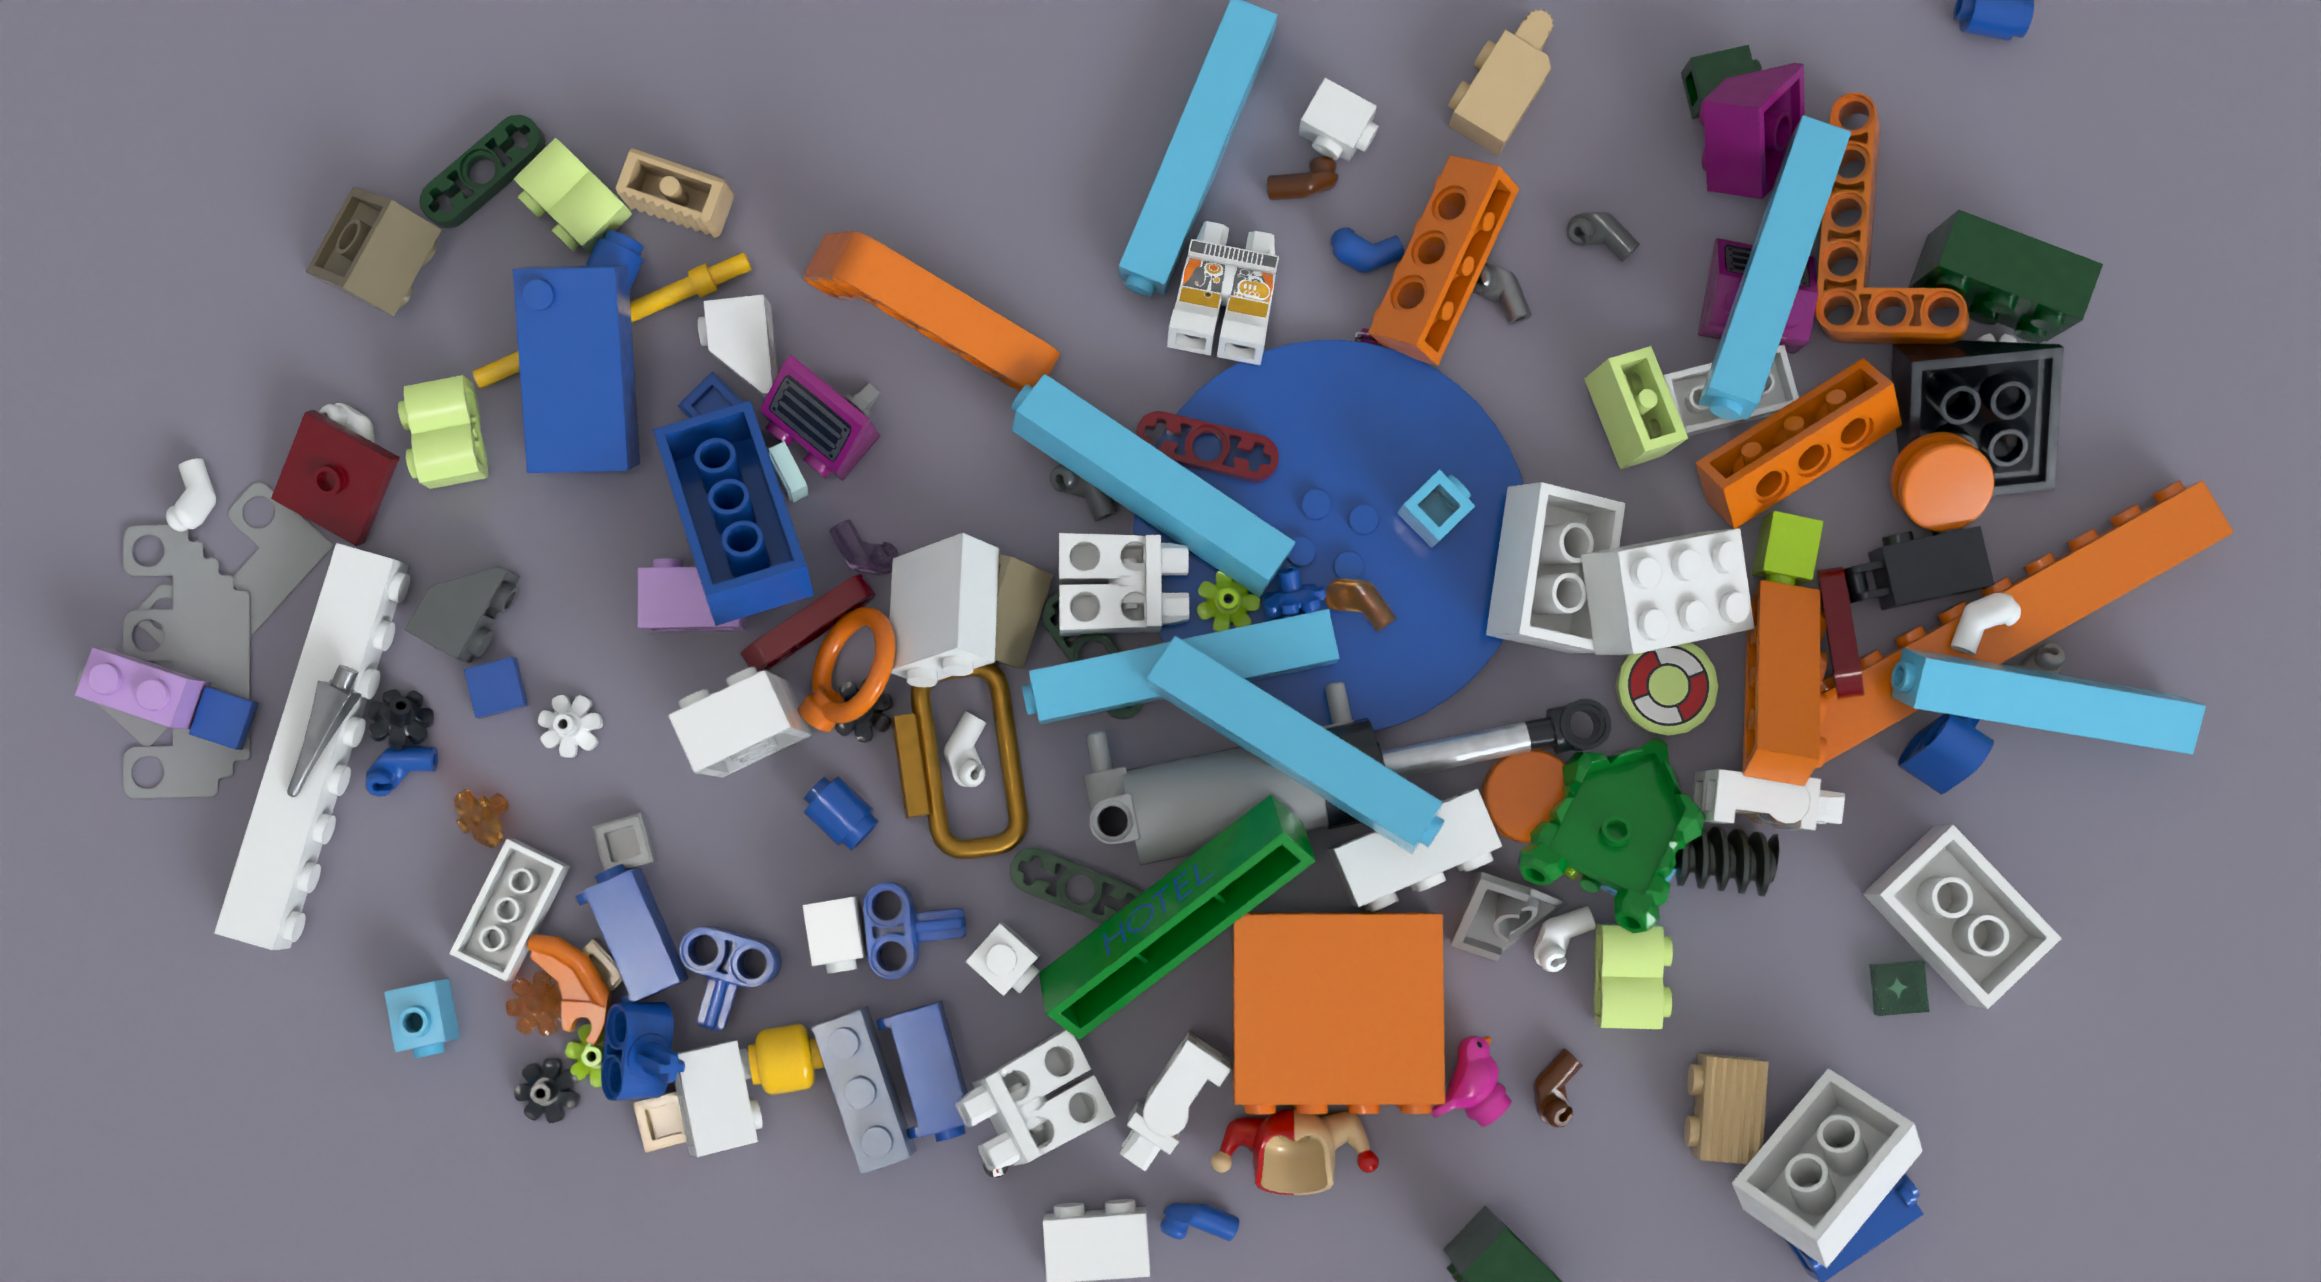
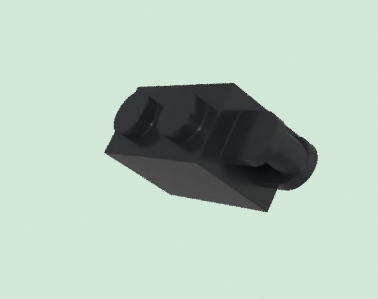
(1922, 568)

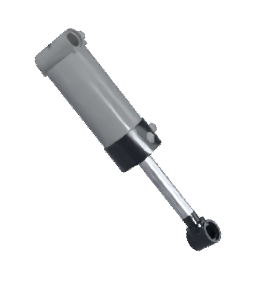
(1192, 799)

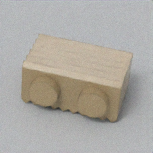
(675, 192)
(1726, 1108)

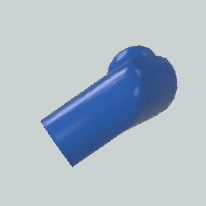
(1362, 254)
(394, 766)
(1199, 1216)

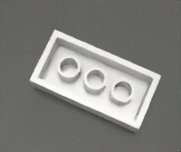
(1688, 385)
(509, 909)

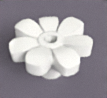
(578, 728)

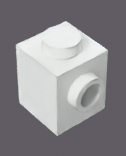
(1338, 122)
(836, 933)
(1005, 960)

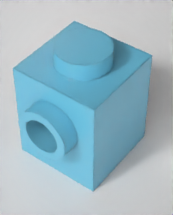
(1436, 507)
(422, 1017)

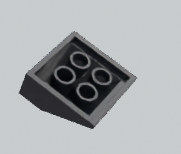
(1993, 396)

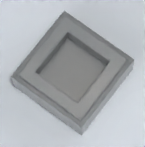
(625, 842)

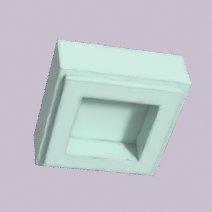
(788, 472)

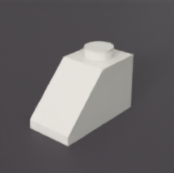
(742, 338)

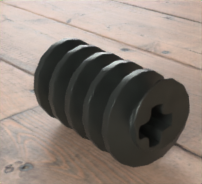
(1729, 858)

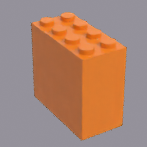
(1338, 1011)

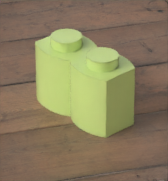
(571, 196)
(444, 432)
(1630, 977)

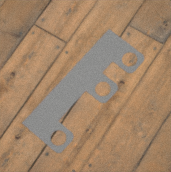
(284, 558)

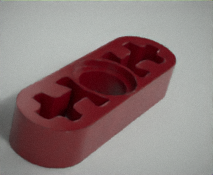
(1246, 445)
(807, 624)
(1840, 633)

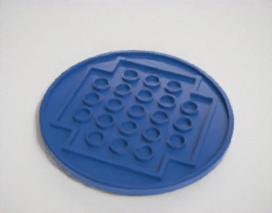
(1353, 444)

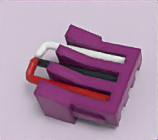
(1366, 337)

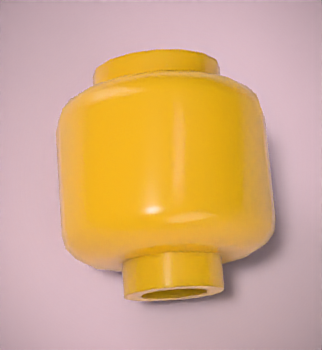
(784, 1059)

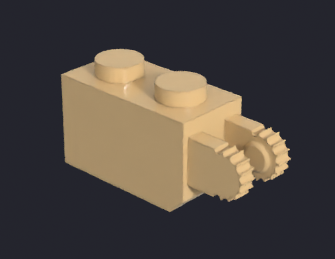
(1505, 85)

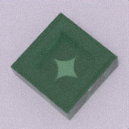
(1899, 988)

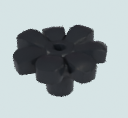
(400, 719)
(871, 719)
(556, 1089)

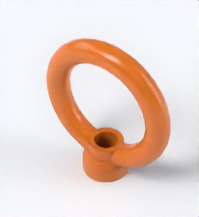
(825, 705)

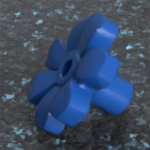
(1292, 595)

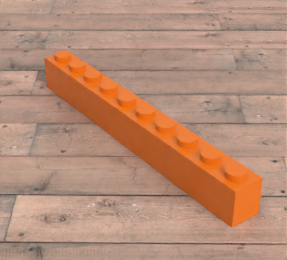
(2049, 597)

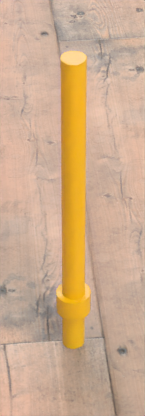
(701, 281)

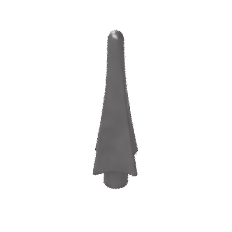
(330, 707)

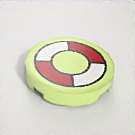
(1667, 689)

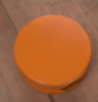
(1941, 481)
(1522, 792)

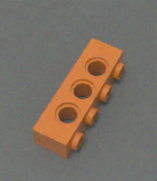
(1444, 259)
(1799, 443)

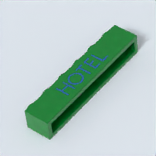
(1176, 917)

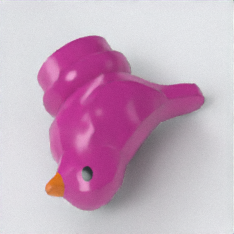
(1475, 1084)

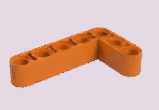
(1856, 243)
(862, 268)

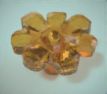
(481, 816)
(547, 1005)

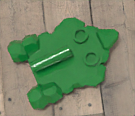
(1617, 828)

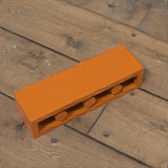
(1784, 684)

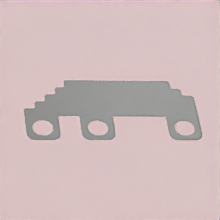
(204, 639)

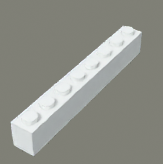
(287, 832)

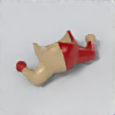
(1294, 1149)

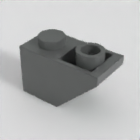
(461, 612)

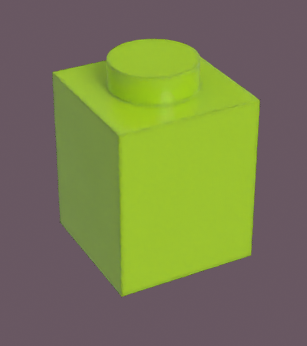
(1787, 548)

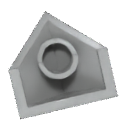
(1499, 915)

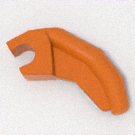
(579, 982)

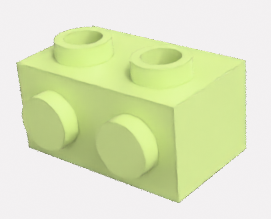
(1635, 407)

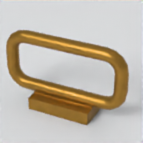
(922, 776)

